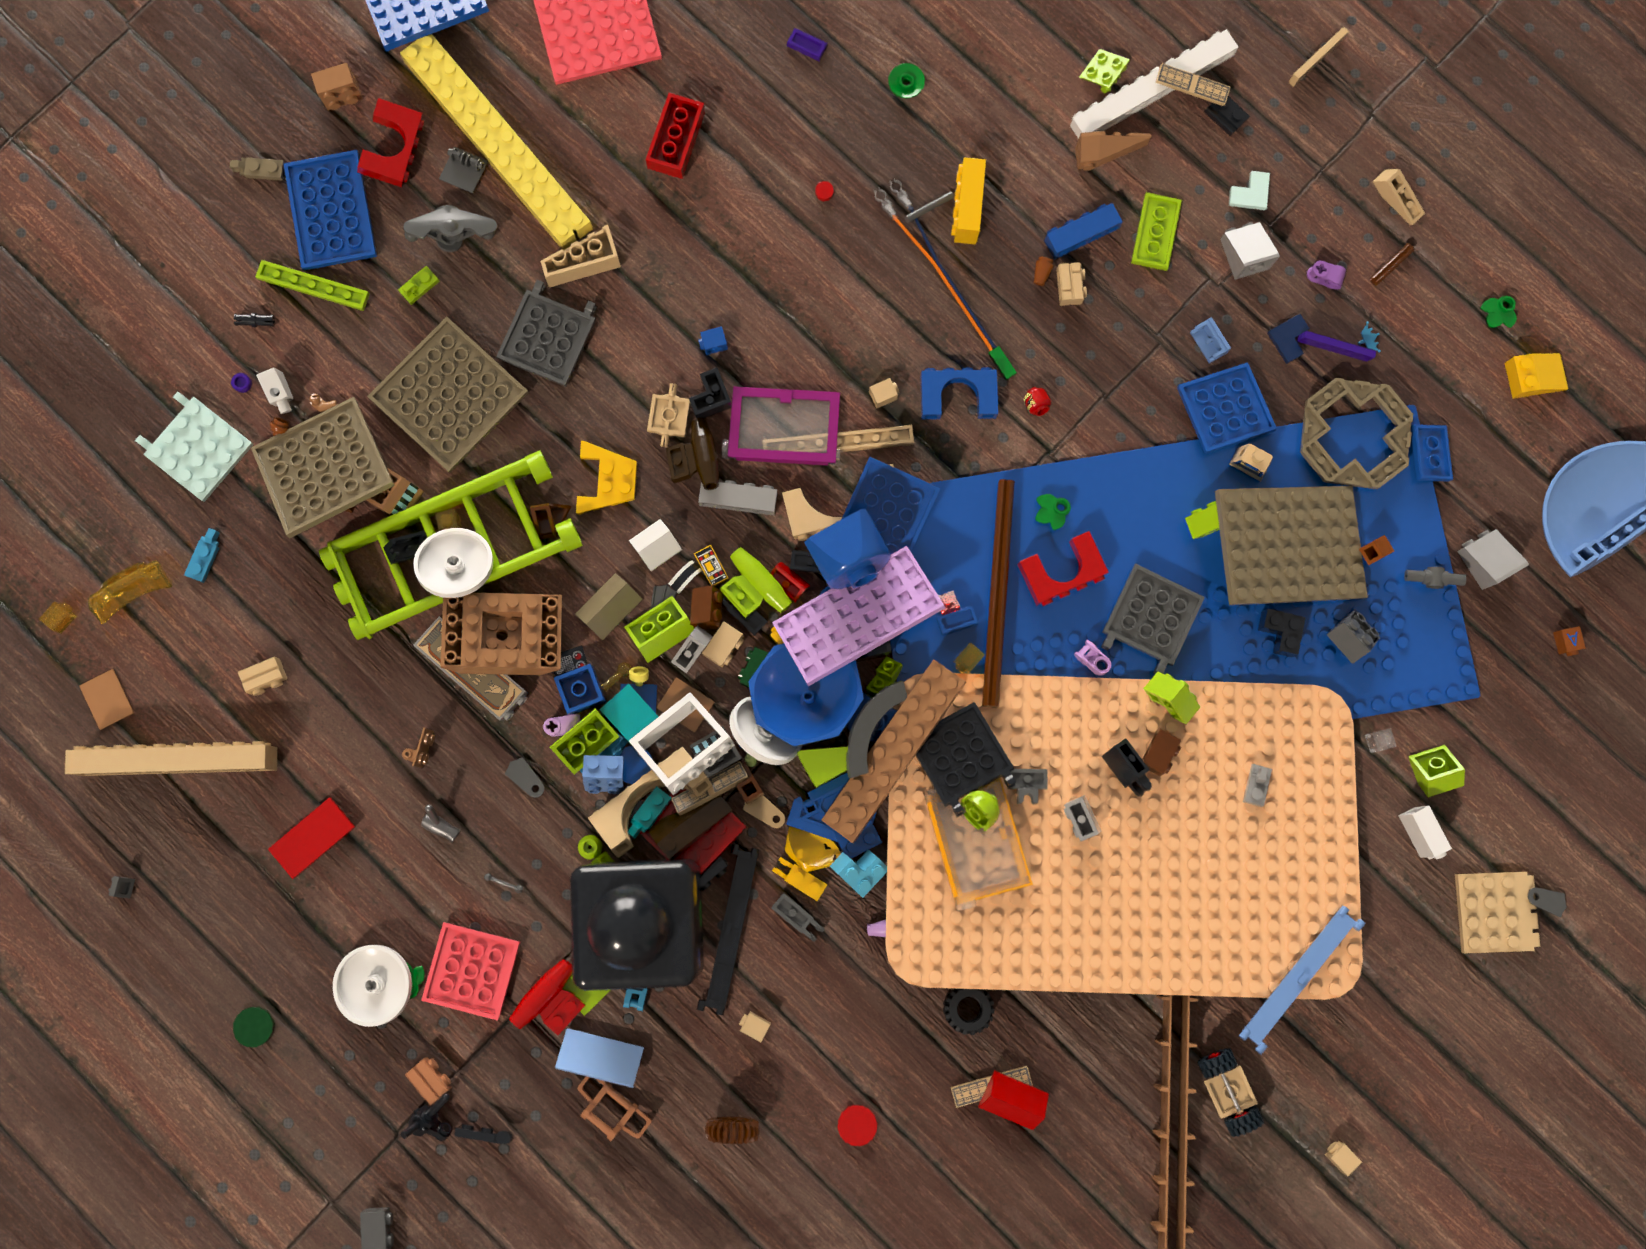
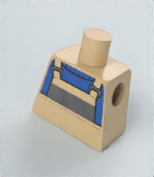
(1251, 461)

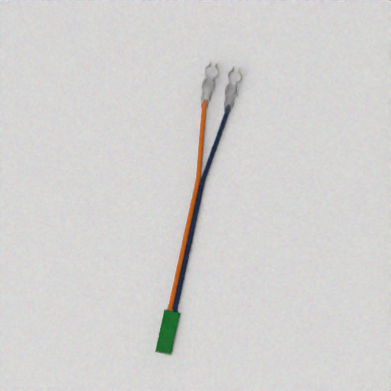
(996, 353)

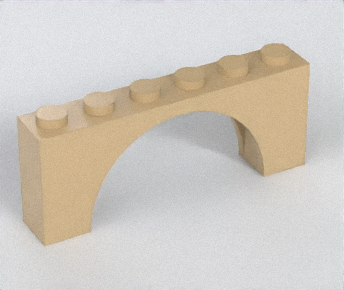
(804, 518)
(613, 818)

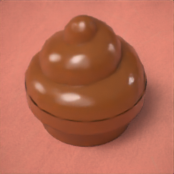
(279, 426)

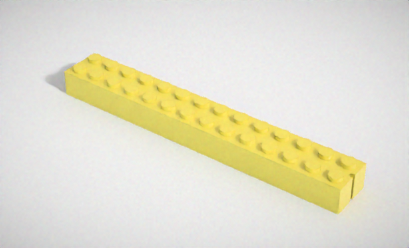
(496, 141)

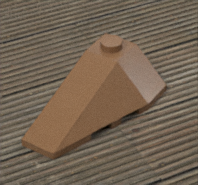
(1098, 148)

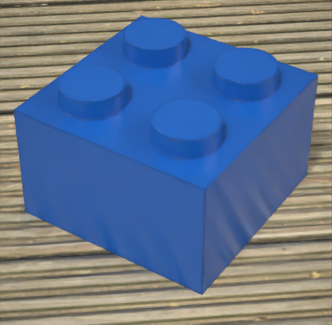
(580, 689)

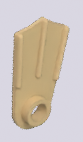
(765, 811)

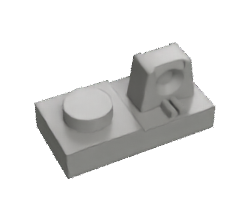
(1257, 785)

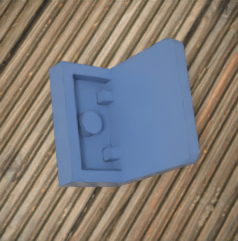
(603, 774)

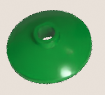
(906, 73)

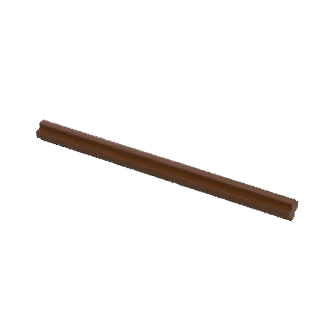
(998, 594)

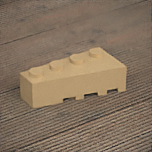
(582, 259)

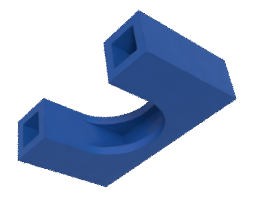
(981, 381)

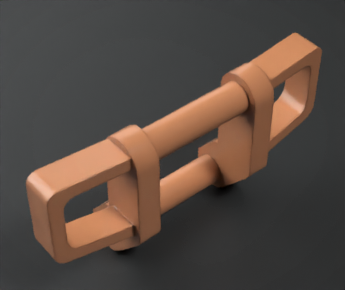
(632, 1108)

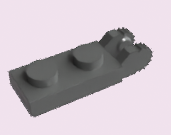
(796, 915)

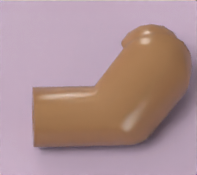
(321, 405)

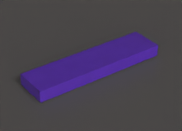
(1336, 346)

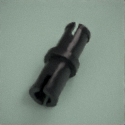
(254, 320)

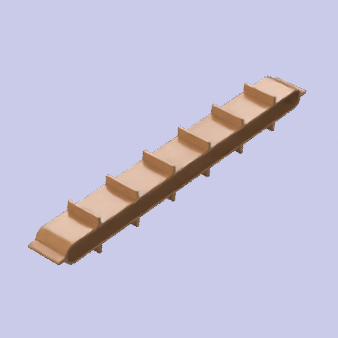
(1183, 1134)

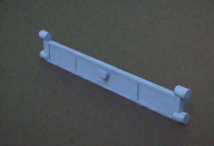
(1299, 977)

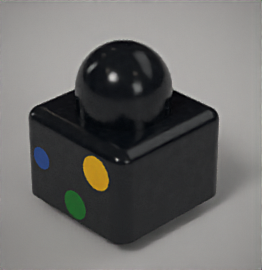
(636, 924)

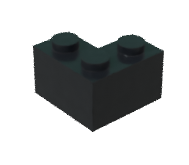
(715, 397)
(1287, 630)

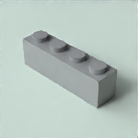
(740, 497)

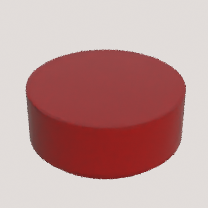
(824, 191)

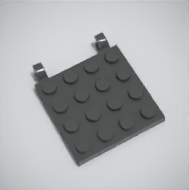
(547, 336)
(1152, 616)

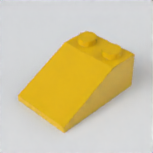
(1535, 374)

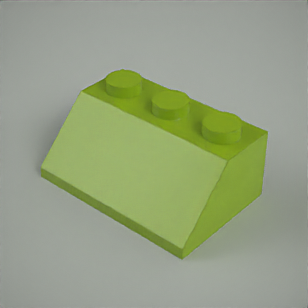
(659, 629)
(585, 738)

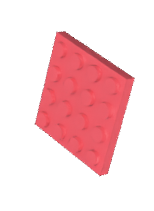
(471, 971)

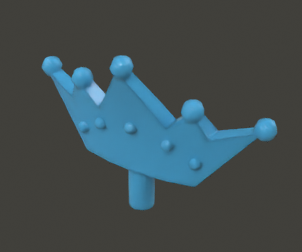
(1369, 338)

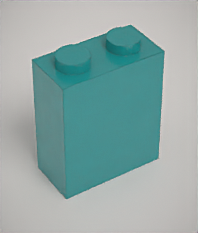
(628, 712)

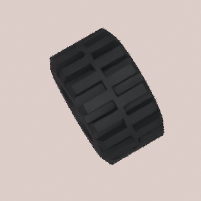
(968, 1026)

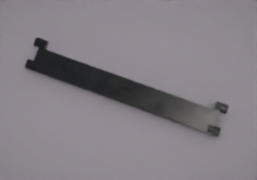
(731, 930)

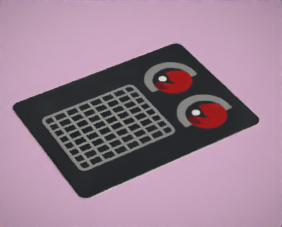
(571, 660)

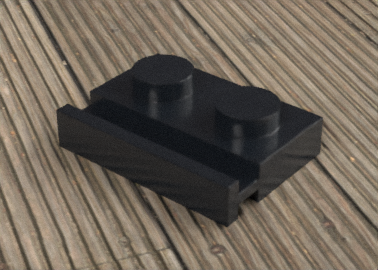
(1227, 117)

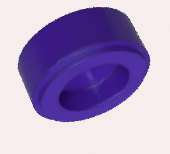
(241, 382)

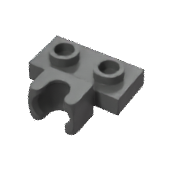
(1029, 782)

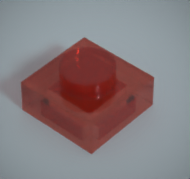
(950, 602)

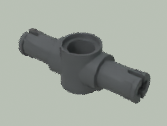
(1435, 577)

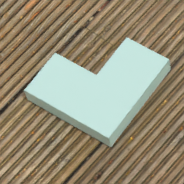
(1254, 196)

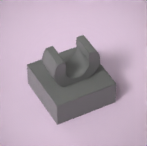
(121, 887)

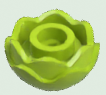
(591, 853)

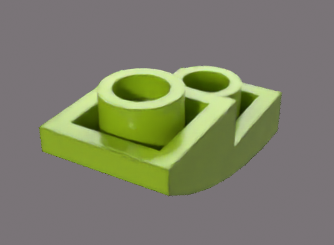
(886, 675)

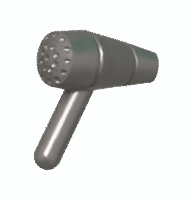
(437, 825)

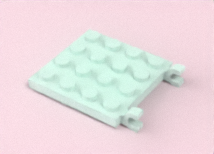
(197, 448)

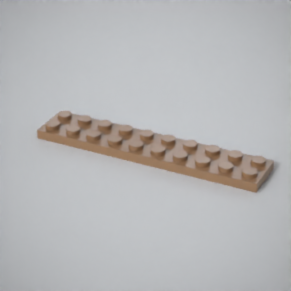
(894, 751)

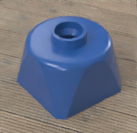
(849, 551)

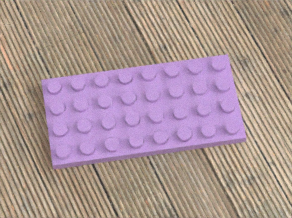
(856, 620)

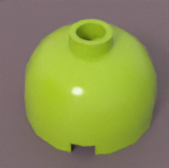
(981, 809)

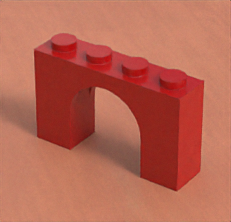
(393, 168)
(1045, 588)

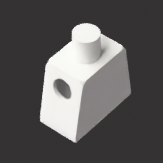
(272, 383)

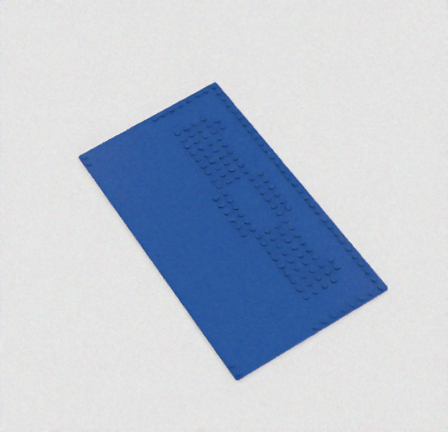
(1138, 514)

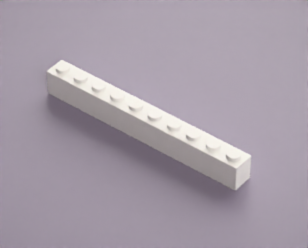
(1145, 90)

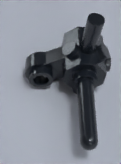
(426, 1121)

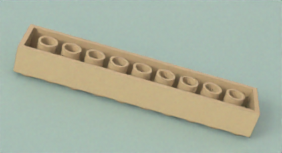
(171, 759)

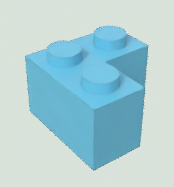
(860, 875)

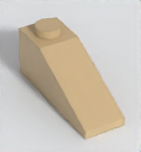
(1399, 195)

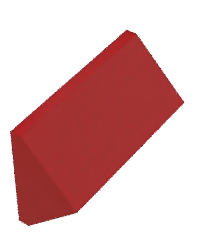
(1014, 1100)

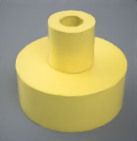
(639, 675)

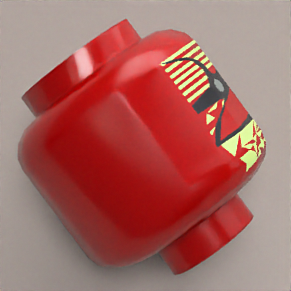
(1037, 401)

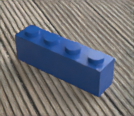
(1083, 230)

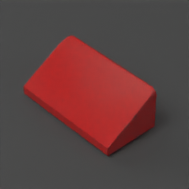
(791, 582)

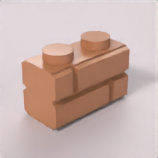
(429, 1080)

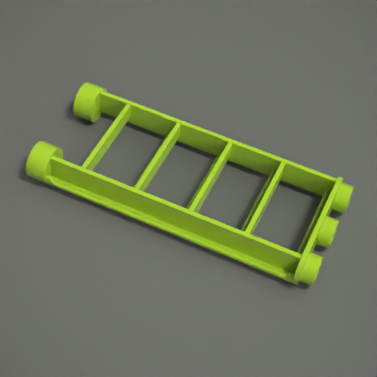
(347, 589)

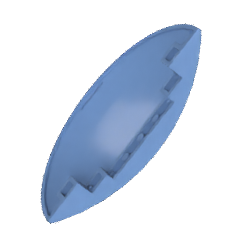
(1596, 505)

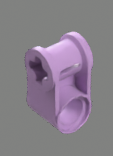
(1092, 657)
(564, 724)

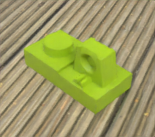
(418, 285)

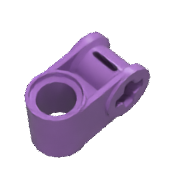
(1327, 274)

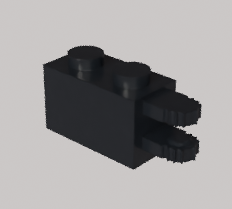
(1128, 767)

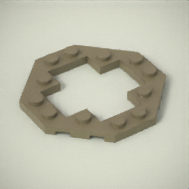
(1353, 473)

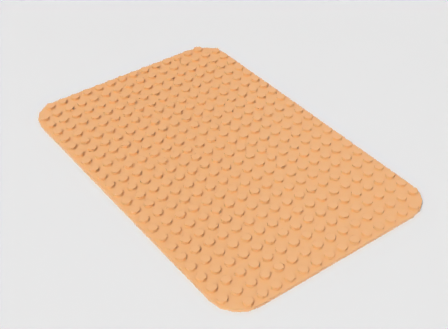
(1180, 882)

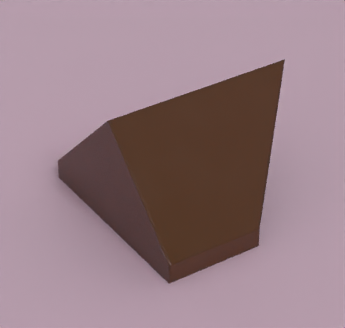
(547, 516)

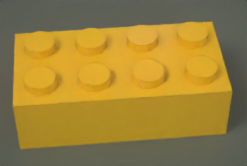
(968, 200)

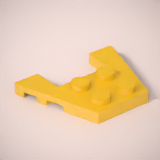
(615, 479)

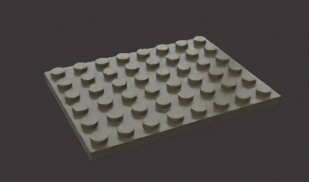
(1290, 544)

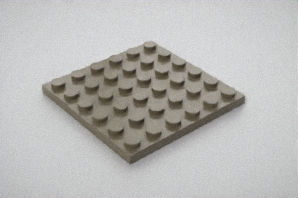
(448, 394)
(322, 467)

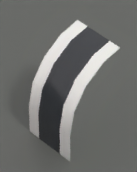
(684, 576)

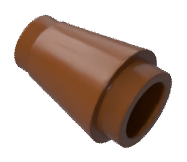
(1042, 270)

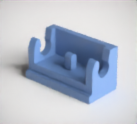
(1210, 340)

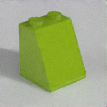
(823, 764)

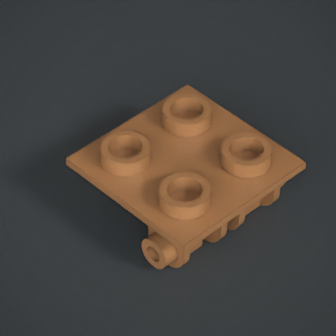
(420, 756)

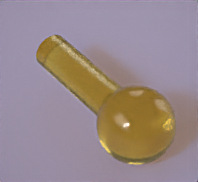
(622, 671)

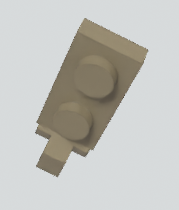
(259, 168)

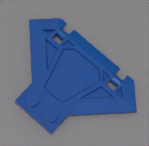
(812, 822)

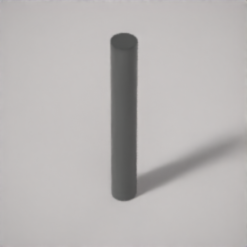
(928, 207)

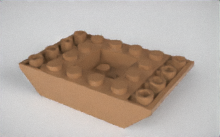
(475, 620)

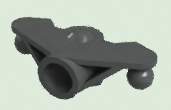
(449, 227)

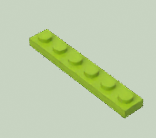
(312, 285)

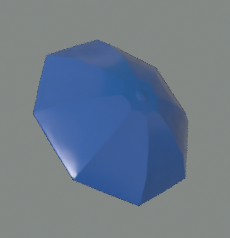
(799, 711)

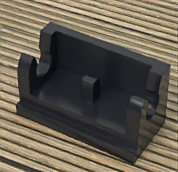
(404, 547)

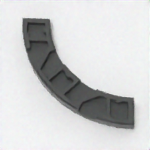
(865, 723)

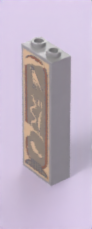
(493, 691)

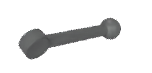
(518, 888)

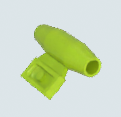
(753, 586)

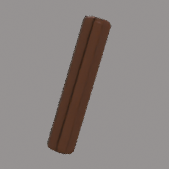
(1399, 257)

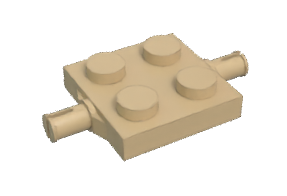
(668, 415)

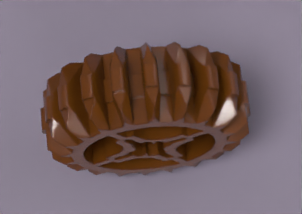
(732, 1130)

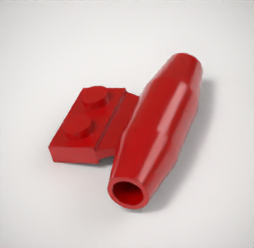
(549, 1000)

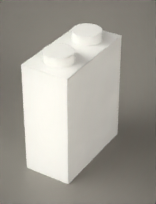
(1425, 832)

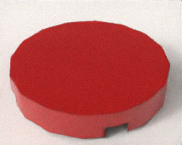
(857, 1125)

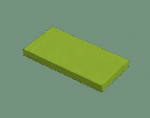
(1156, 231)

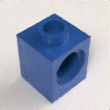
(713, 341)

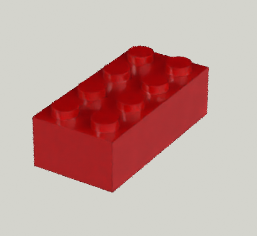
(675, 135)

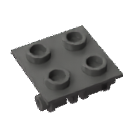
(463, 169)

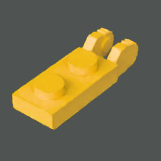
(802, 880)

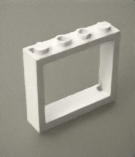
(665, 723)

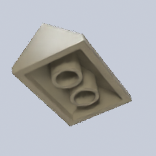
(609, 606)

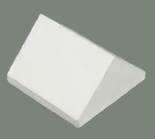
(655, 545)

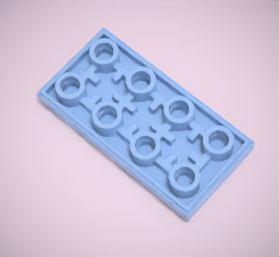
(599, 1058)

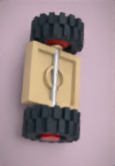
(1230, 1092)

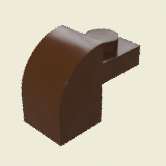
(749, 788)

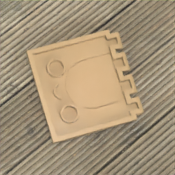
(1496, 912)

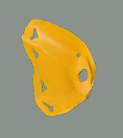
(809, 850)

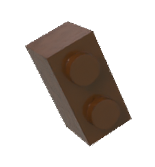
(706, 607)
(1161, 752)

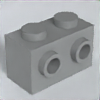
(1082, 818)

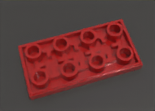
(311, 838)

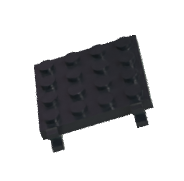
(963, 757)

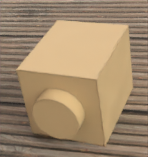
(883, 393)
(754, 1026)
(1343, 1157)

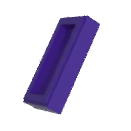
(806, 44)

